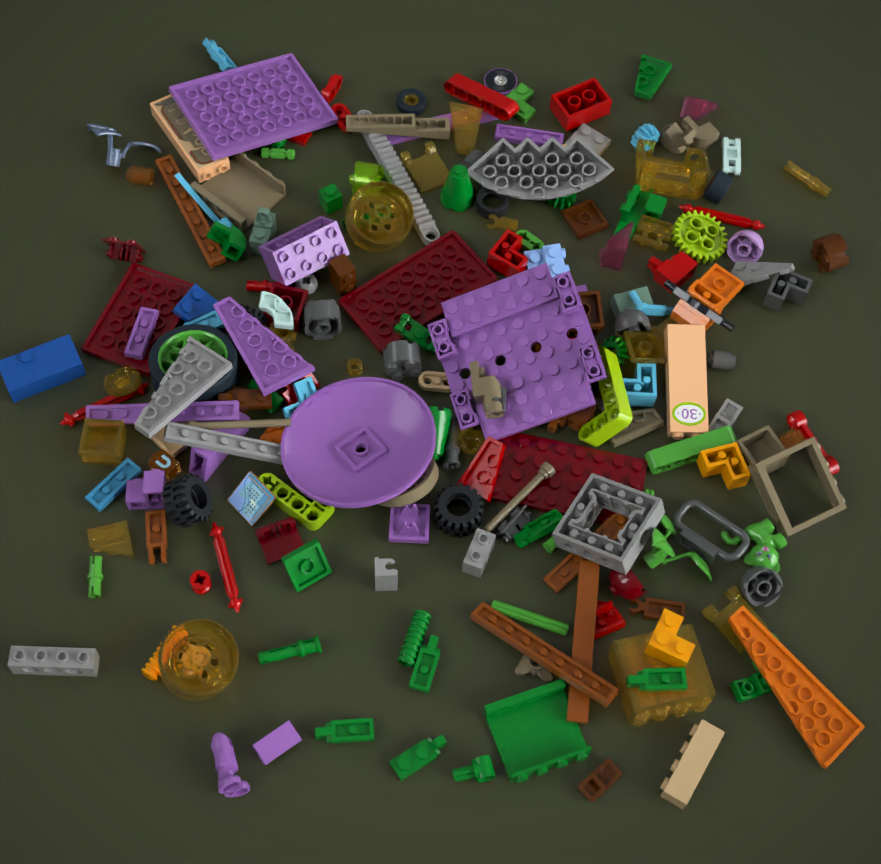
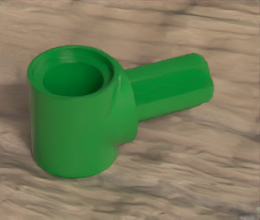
(480, 769)

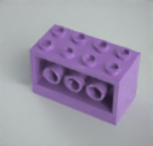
(303, 250)

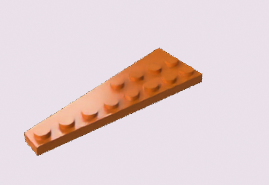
(811, 707)

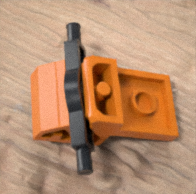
(706, 298)

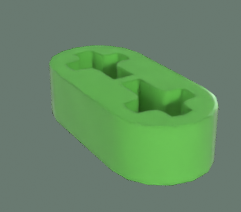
(530, 242)

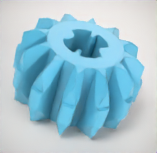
(646, 132)

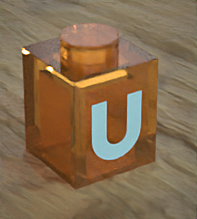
(164, 461)

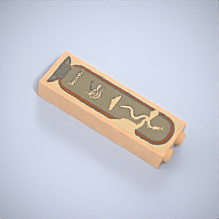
(185, 140)

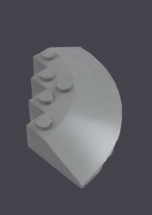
(539, 172)

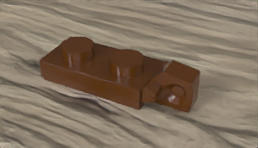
(248, 399)

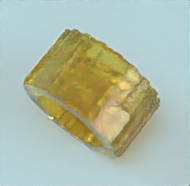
(354, 372)

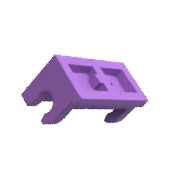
(276, 742)

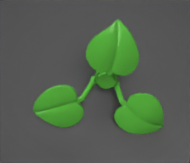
(663, 549)

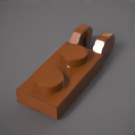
(156, 534)

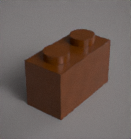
(342, 274)

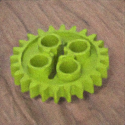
(699, 236)

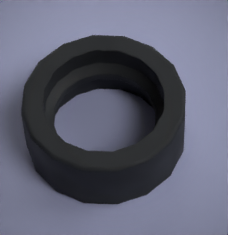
(484, 211)

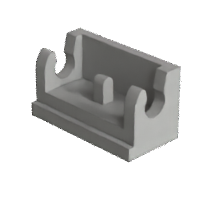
(385, 579)

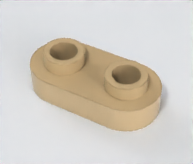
(437, 380)

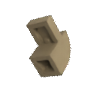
(706, 136)
(675, 139)

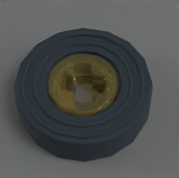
(418, 101)

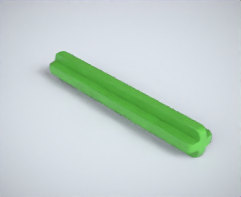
(531, 617)

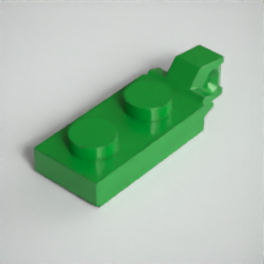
(538, 528)
(425, 666)
(659, 679)
(346, 731)
(417, 757)

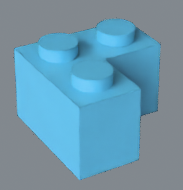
(643, 388)

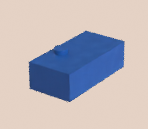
(41, 368)

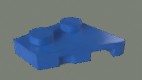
(194, 304)

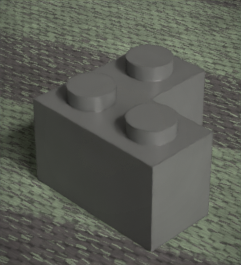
(789, 287)

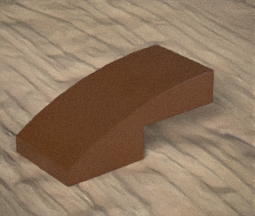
(600, 780)

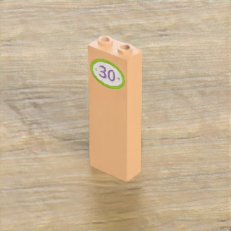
(686, 381)

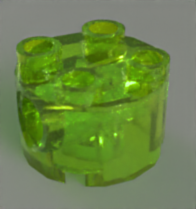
(364, 174)

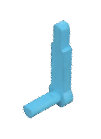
(656, 310)

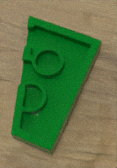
(650, 76)

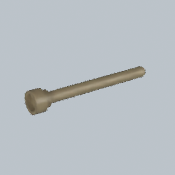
(545, 471)

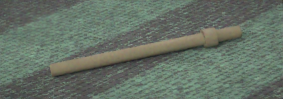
(240, 424)

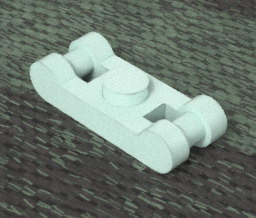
(731, 155)

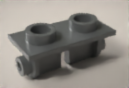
(517, 517)

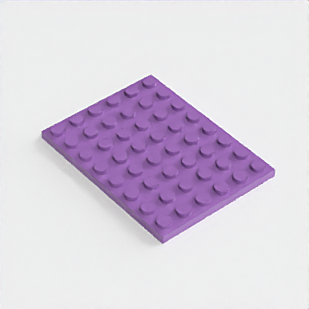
(252, 106)

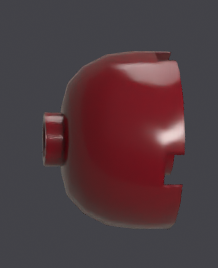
(626, 585)

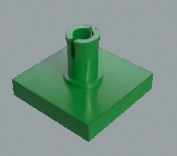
(306, 565)

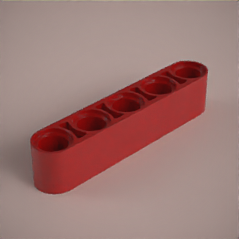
(481, 97)

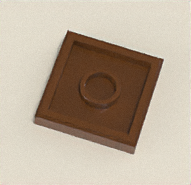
(584, 219)

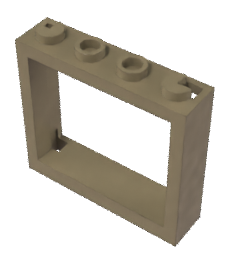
(772, 500)

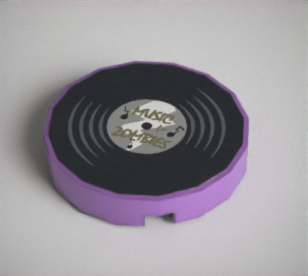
(500, 80)

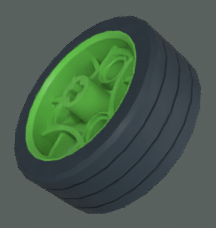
(167, 350)

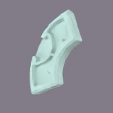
(277, 309)

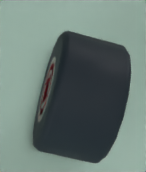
(718, 187)

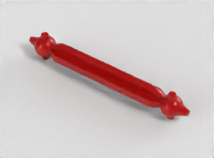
(725, 217)
(80, 414)
(225, 567)

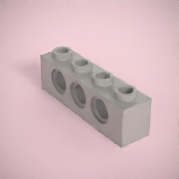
(54, 661)

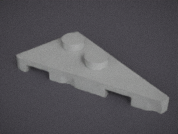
(758, 271)

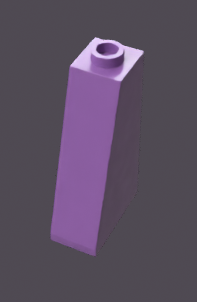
(204, 461)

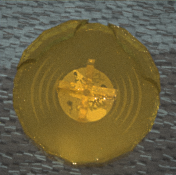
(122, 382)

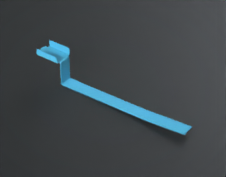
(202, 204)

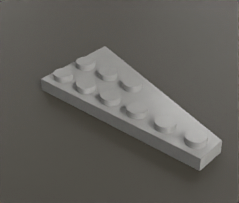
(183, 383)

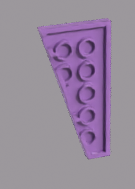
(263, 352)

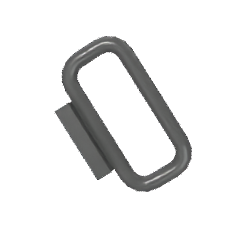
(703, 547)

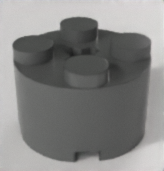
(322, 319)
(402, 360)

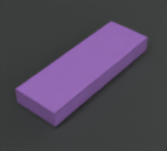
(141, 333)

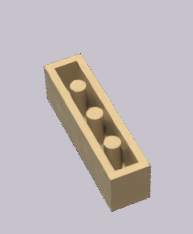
(692, 763)

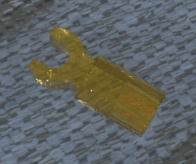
(503, 223)

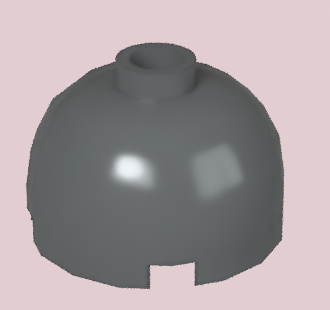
(631, 320)
(761, 586)

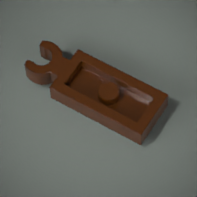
(653, 608)

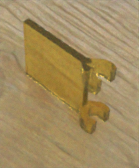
(427, 170)
(720, 619)

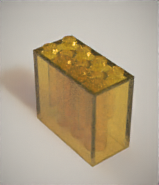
(628, 657)

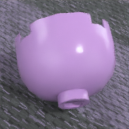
(745, 246)

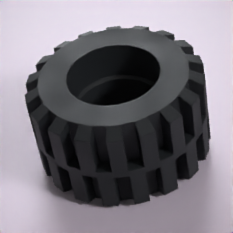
(187, 500)
(458, 524)

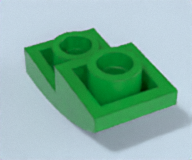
(750, 688)

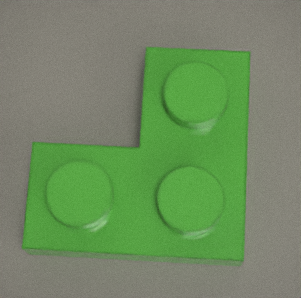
(521, 95)

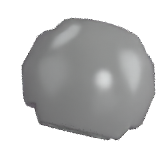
(307, 283)

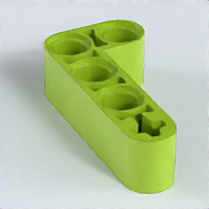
(293, 499)

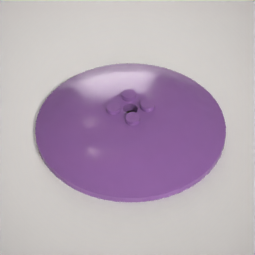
(353, 415)

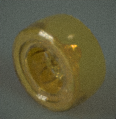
(387, 200)
(204, 633)

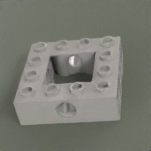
(598, 493)

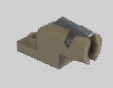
(488, 392)

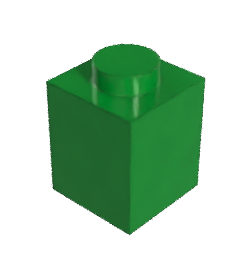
(330, 198)
(655, 206)

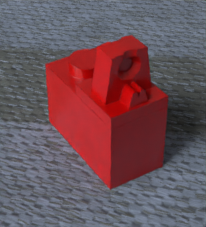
(676, 269)

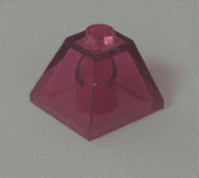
(697, 107)
(615, 248)

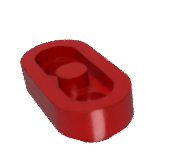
(332, 87)
(343, 111)

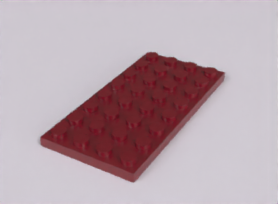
(415, 288)
(572, 466)

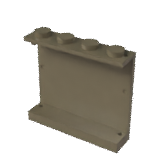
(241, 191)

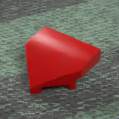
(607, 619)

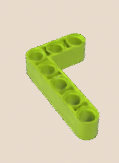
(615, 401)

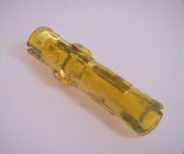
(808, 179)

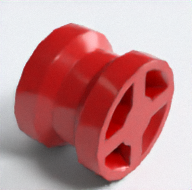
(201, 587)

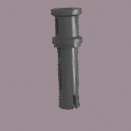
(451, 448)

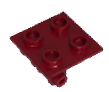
(118, 249)
(279, 539)

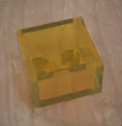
(102, 441)

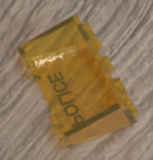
(669, 176)

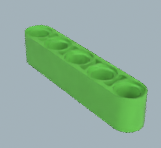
(687, 450)

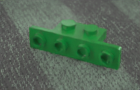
(633, 208)

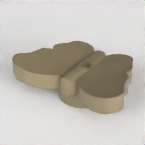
(527, 666)

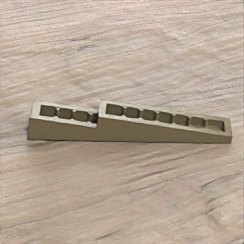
(399, 125)

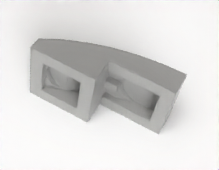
(726, 415)

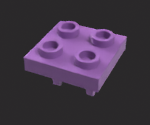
(409, 524)

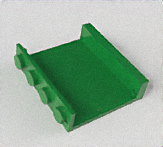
(534, 731)

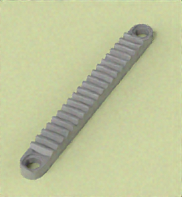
(396, 175)

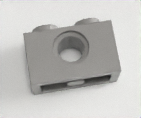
(478, 553)

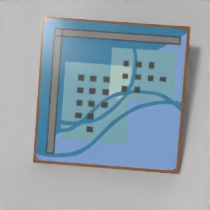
(251, 498)

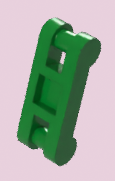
(417, 333)

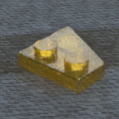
(111, 539)

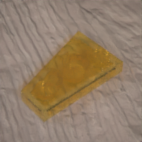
(465, 126)

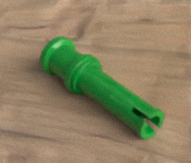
(299, 649)

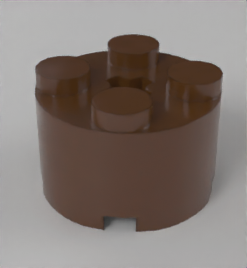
(830, 252)

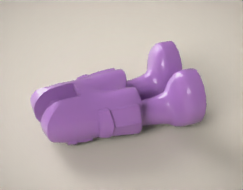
(226, 766)

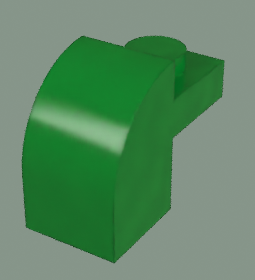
(231, 239)

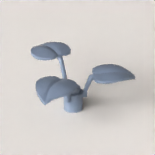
(113, 154)

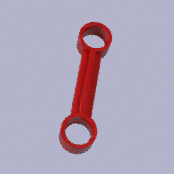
(798, 421)

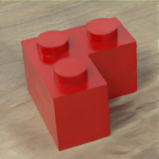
(505, 255)

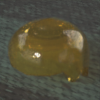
(470, 440)

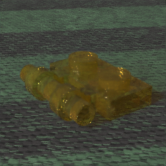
(655, 228)

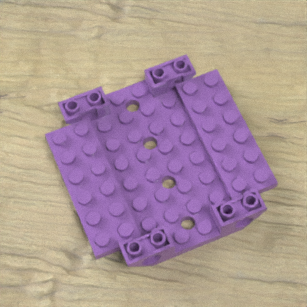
(507, 322)

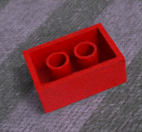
(580, 104)

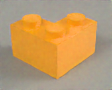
(725, 461)
(666, 645)

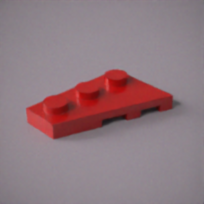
(484, 468)

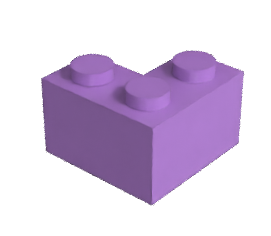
(146, 492)

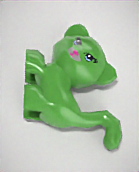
(764, 552)

